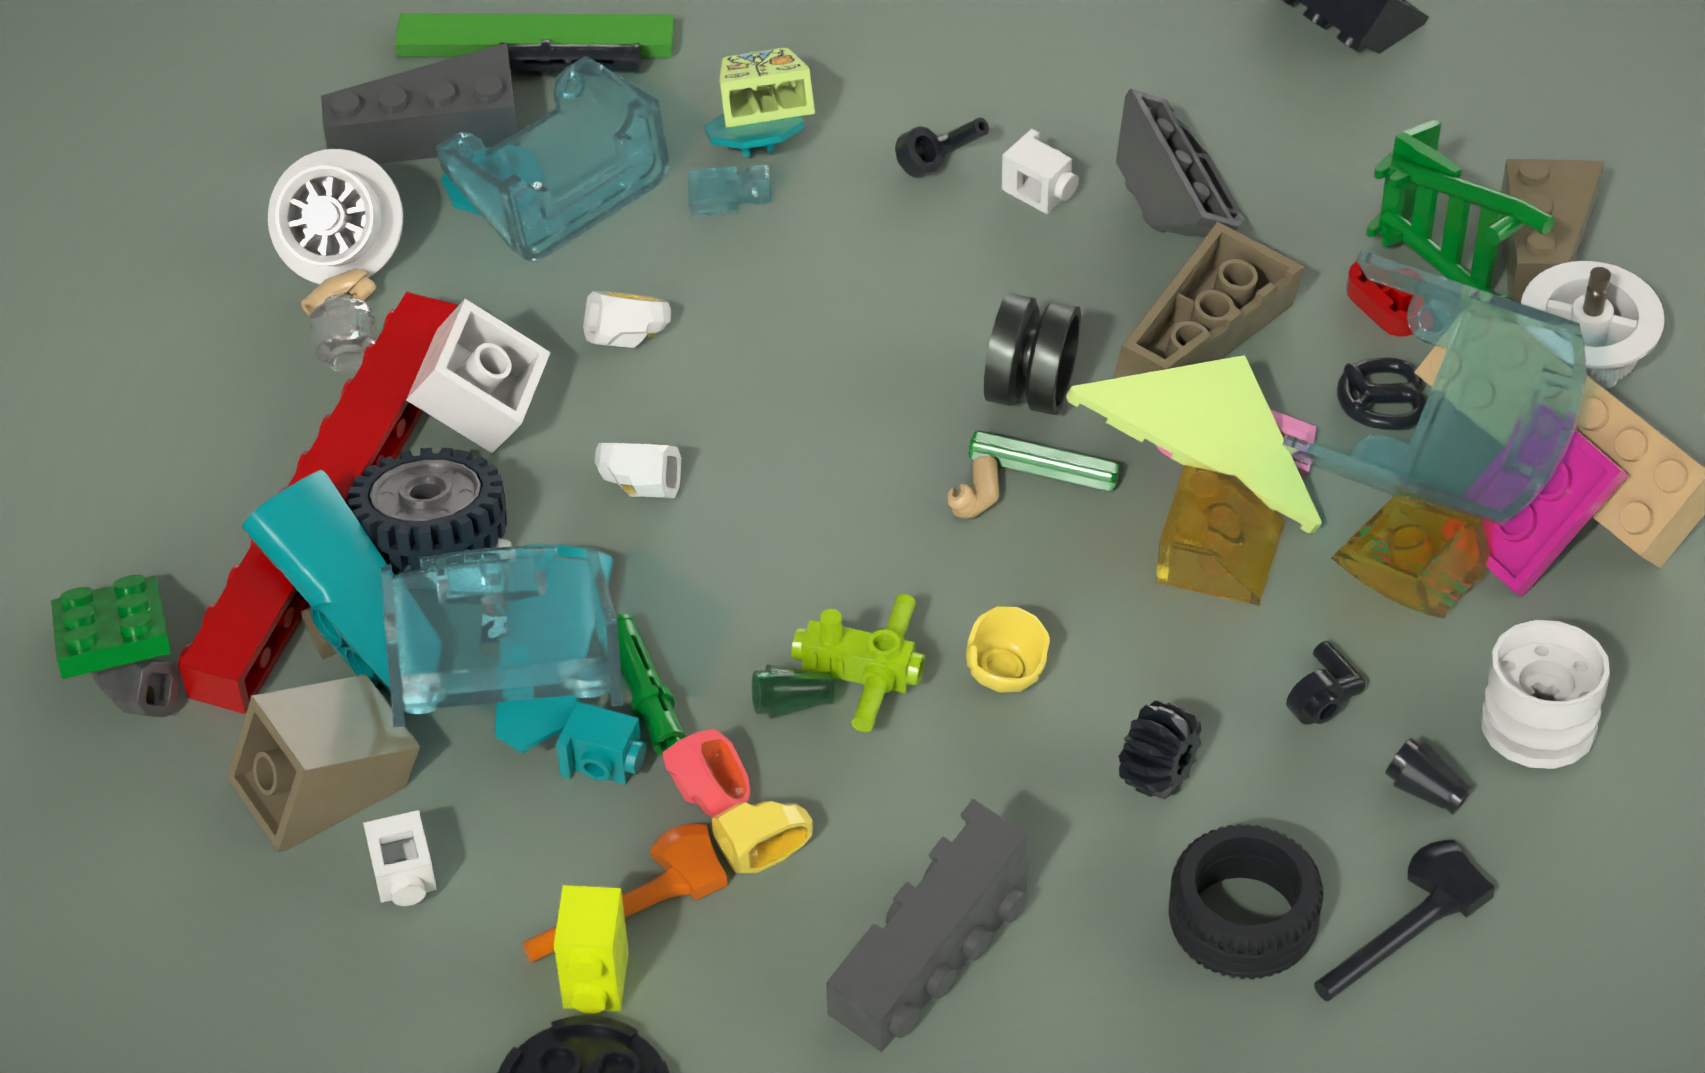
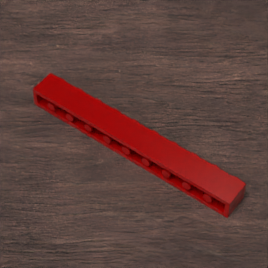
(260, 606)

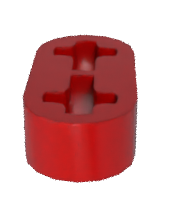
(1379, 302)

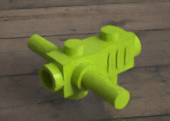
(876, 659)

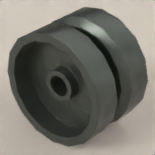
(1032, 353)

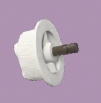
(1614, 308)

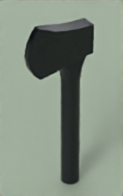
(1453, 888)

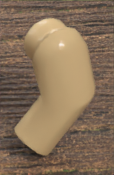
(980, 495)

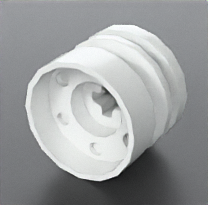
(1544, 694)

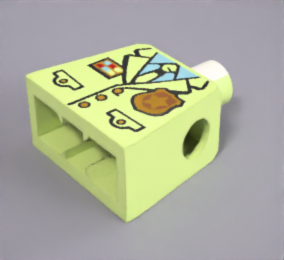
(763, 87)

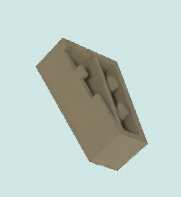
(1560, 189)

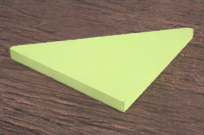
(1208, 420)

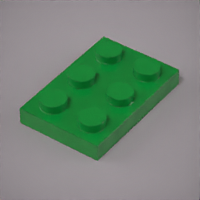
(109, 626)

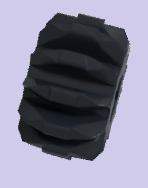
(1160, 749)

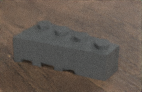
(422, 107)
(932, 929)

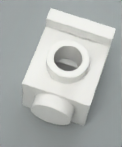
(1037, 173)
(403, 867)

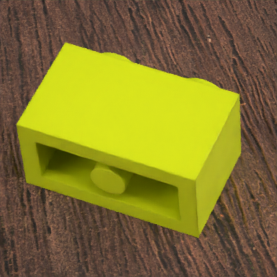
(591, 948)

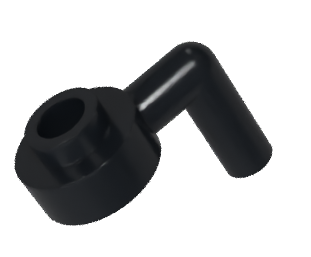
(922, 151)
(1320, 693)

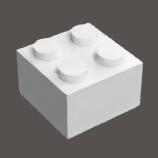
(478, 376)

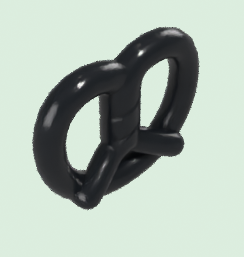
(1381, 393)

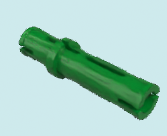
(650, 698)

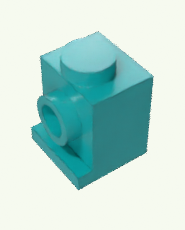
(600, 744)

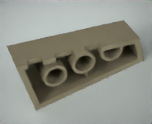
(1212, 304)

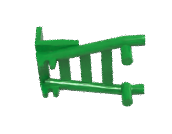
(1411, 188)

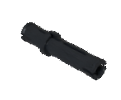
(557, 57)

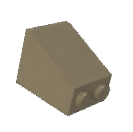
(318, 757)

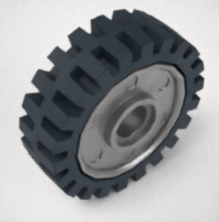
(429, 505)

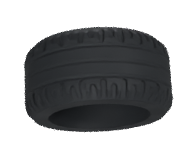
(1255, 855)

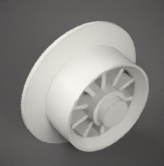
(335, 215)

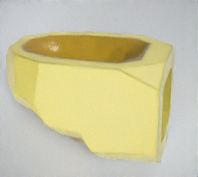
(761, 834)

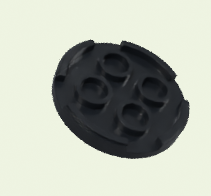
(585, 1046)

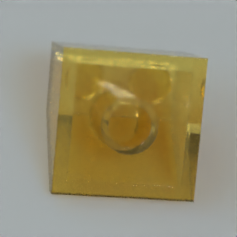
(1217, 538)

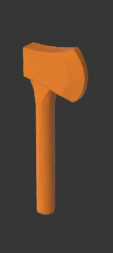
(689, 868)

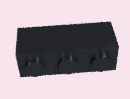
(1366, 22)

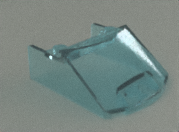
(1495, 409)
(499, 629)

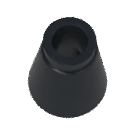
(1428, 776)

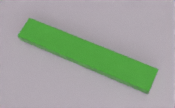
(465, 33)

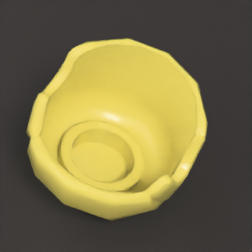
(1007, 649)

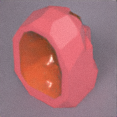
(708, 771)

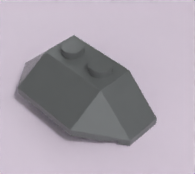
(1171, 170)

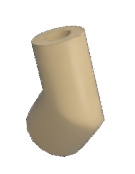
(351, 281)

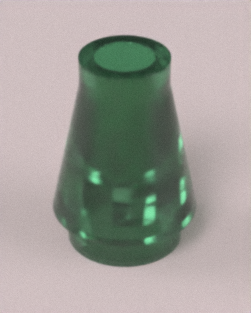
(789, 690)

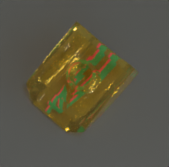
(1417, 554)

